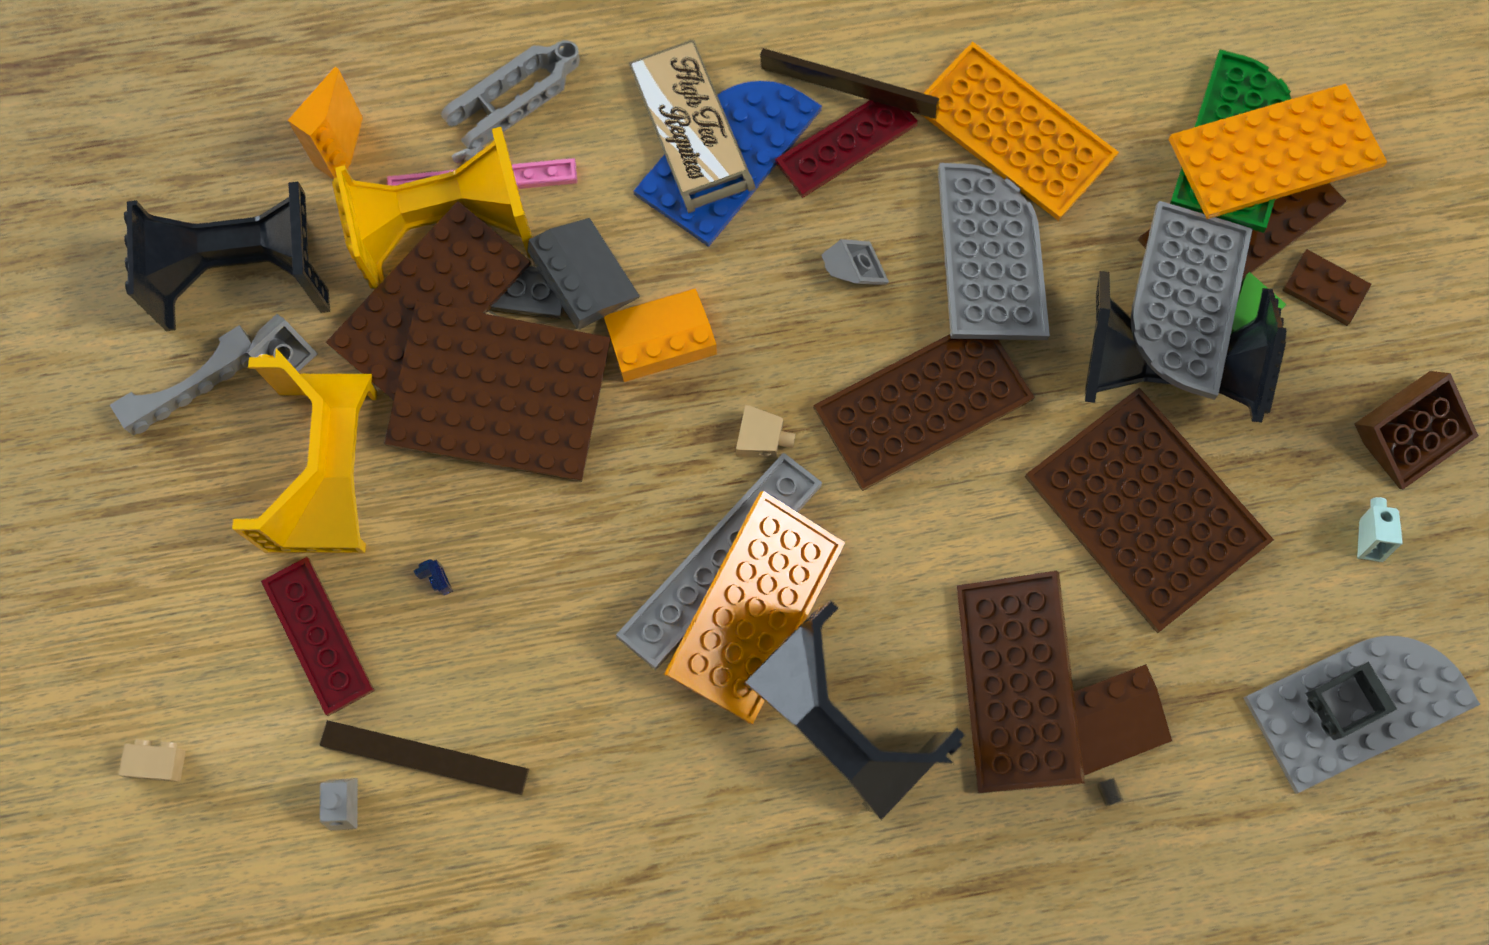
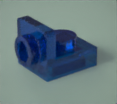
(438, 579)

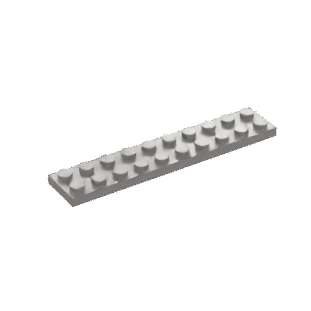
(668, 613)

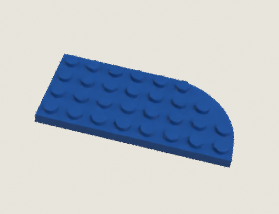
(766, 124)

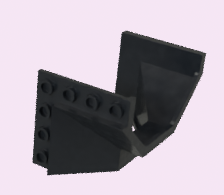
(172, 254)
(1249, 367)
(797, 688)

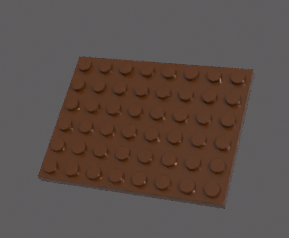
(498, 391)
(1148, 509)

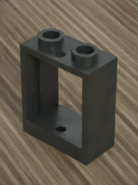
(1372, 689)

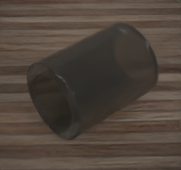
(1110, 792)

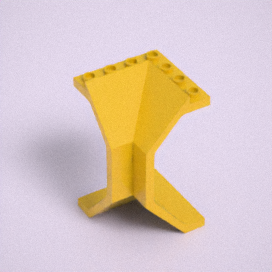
(380, 215)
(320, 504)

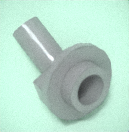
(466, 154)

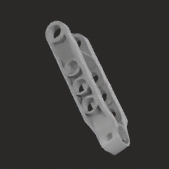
(557, 62)

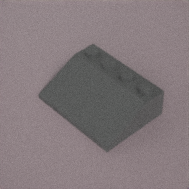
(581, 271)

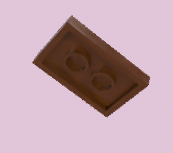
(1327, 287)

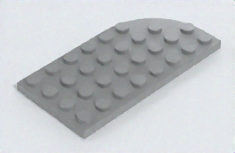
(991, 257)
(1188, 296)
(1416, 677)

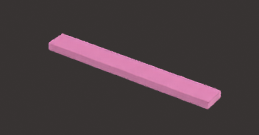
(526, 174)

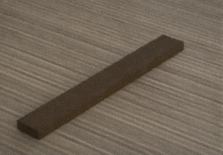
(850, 83)
(424, 757)

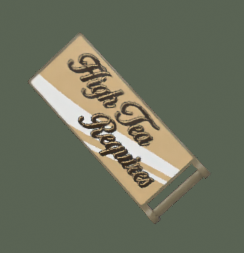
(690, 124)

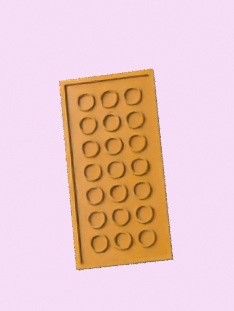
(1018, 131)
(1276, 151)
(754, 604)

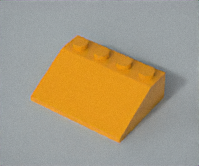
(328, 124)
(660, 335)

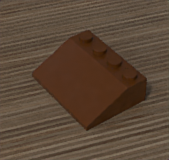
(1417, 428)
(1119, 719)

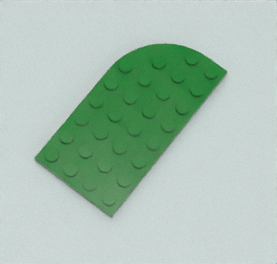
(1234, 88)

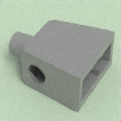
(339, 804)

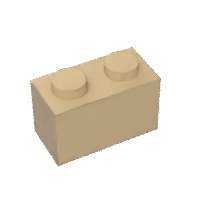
(152, 762)

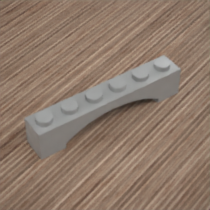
(141, 411)

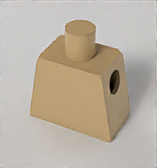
(761, 434)

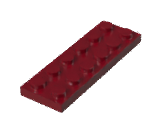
(843, 145)
(317, 636)

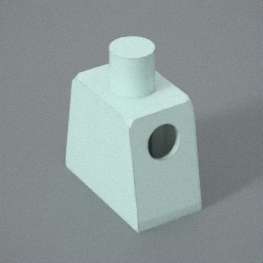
(1379, 531)

